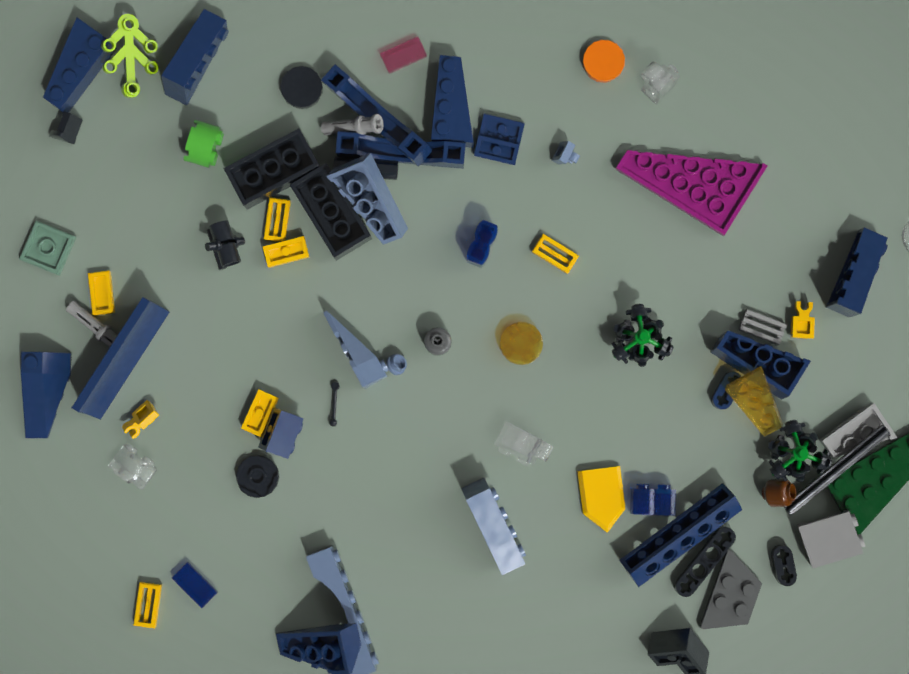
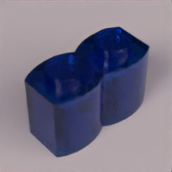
(484, 238)
(653, 500)

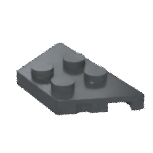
(732, 595)

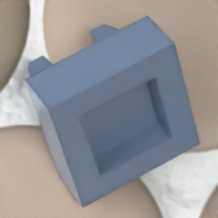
(564, 153)

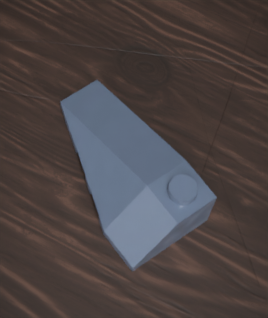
(362, 360)

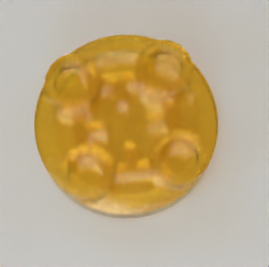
(521, 343)

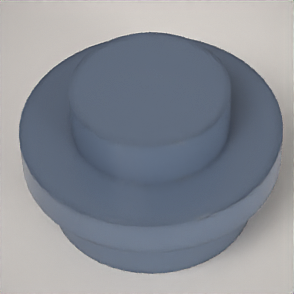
(396, 364)

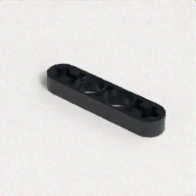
(702, 559)

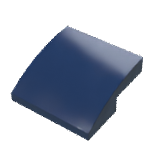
(499, 139)

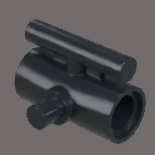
(224, 244)

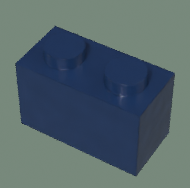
(281, 433)

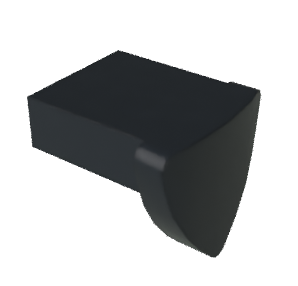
(67, 128)

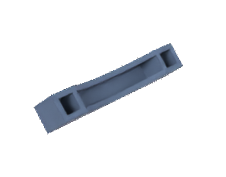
(327, 570)

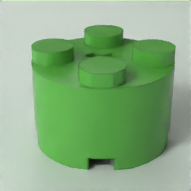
(202, 144)

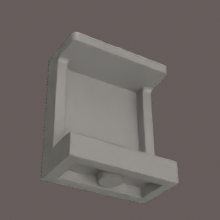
(831, 539)

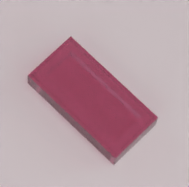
(403, 55)

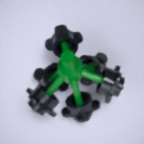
(644, 335)
(803, 445)

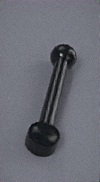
(335, 386)

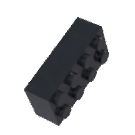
(271, 169)
(330, 212)

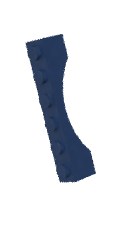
(364, 105)
(356, 145)

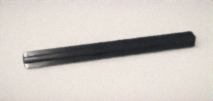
(838, 468)

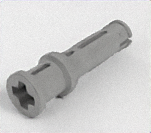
(358, 125)
(103, 332)

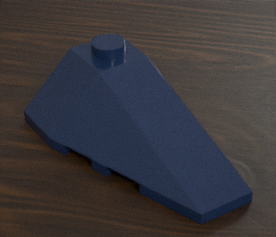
(325, 647)

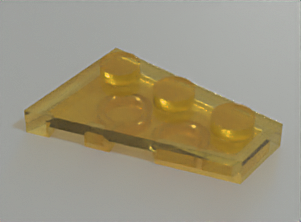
(756, 401)

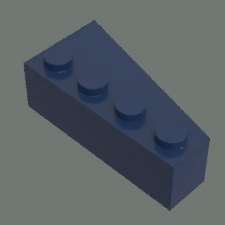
(857, 273)
(744, 354)

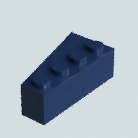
(194, 57)
(77, 66)
(451, 108)

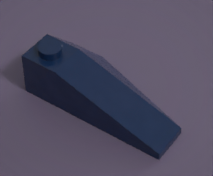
(43, 384)

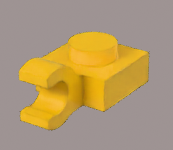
(142, 417)

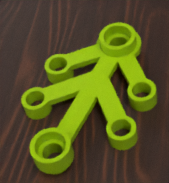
(129, 52)

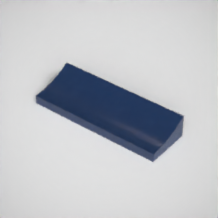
(120, 359)

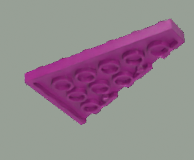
(700, 187)

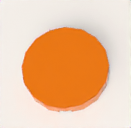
(603, 61)

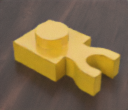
(802, 325)

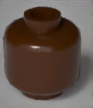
(779, 493)

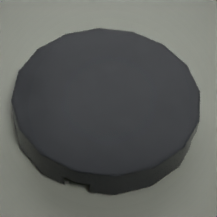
(301, 87)
(257, 476)

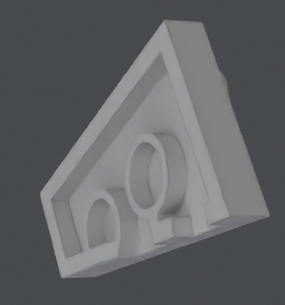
(854, 430)

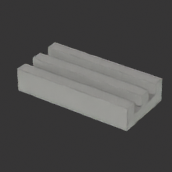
(779, 333)

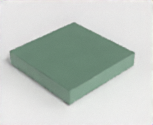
(47, 248)

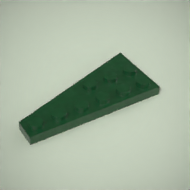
(872, 482)

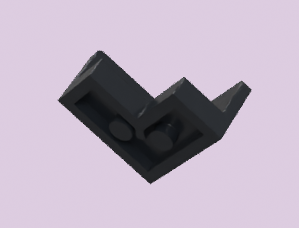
(679, 648)

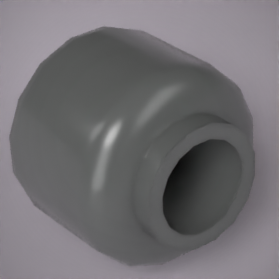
(434, 349)

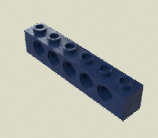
(681, 534)

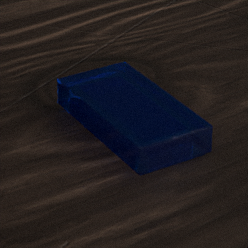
(194, 584)

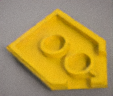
(602, 495)

